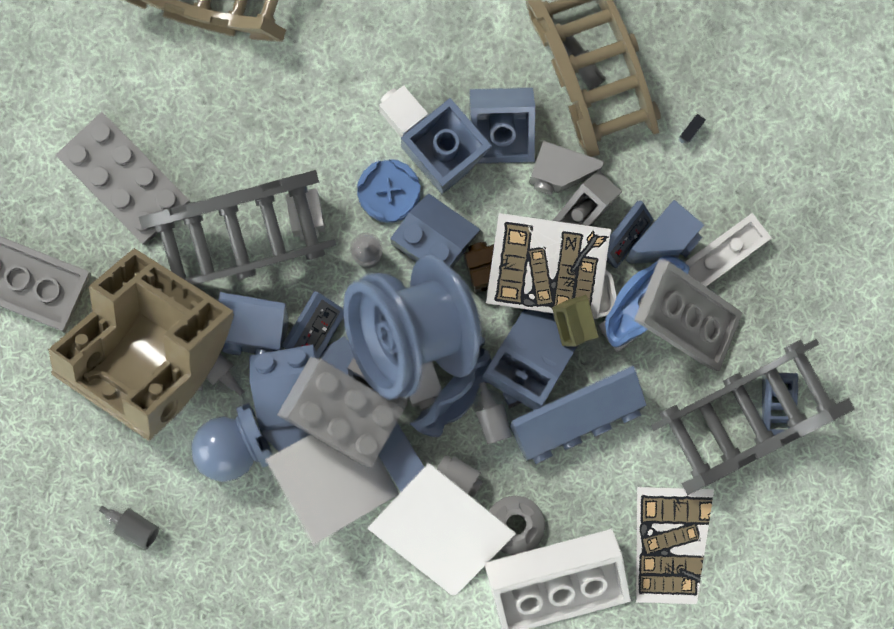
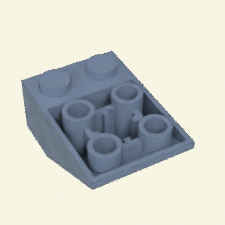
(529, 359)

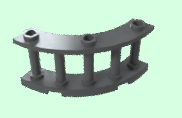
(228, 206)
(766, 441)

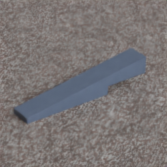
(397, 451)

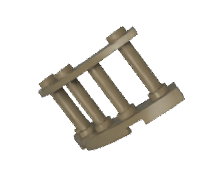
(202, 16)
(567, 66)

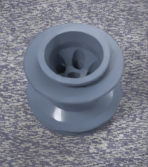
(410, 327)

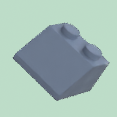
(506, 122)
(445, 145)
(434, 231)
(671, 234)
(256, 326)
(272, 381)

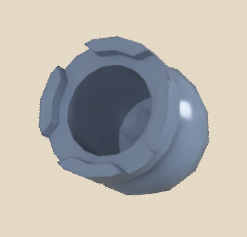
(229, 446)

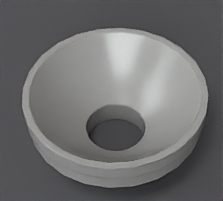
(534, 523)

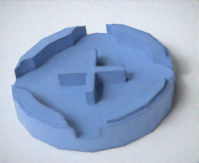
(388, 190)

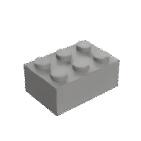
(340, 411)

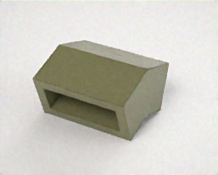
(575, 321)

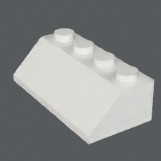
(558, 581)

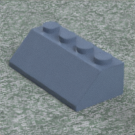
(579, 414)

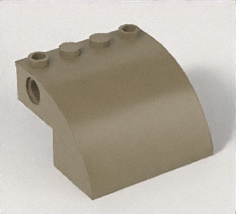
(142, 344)

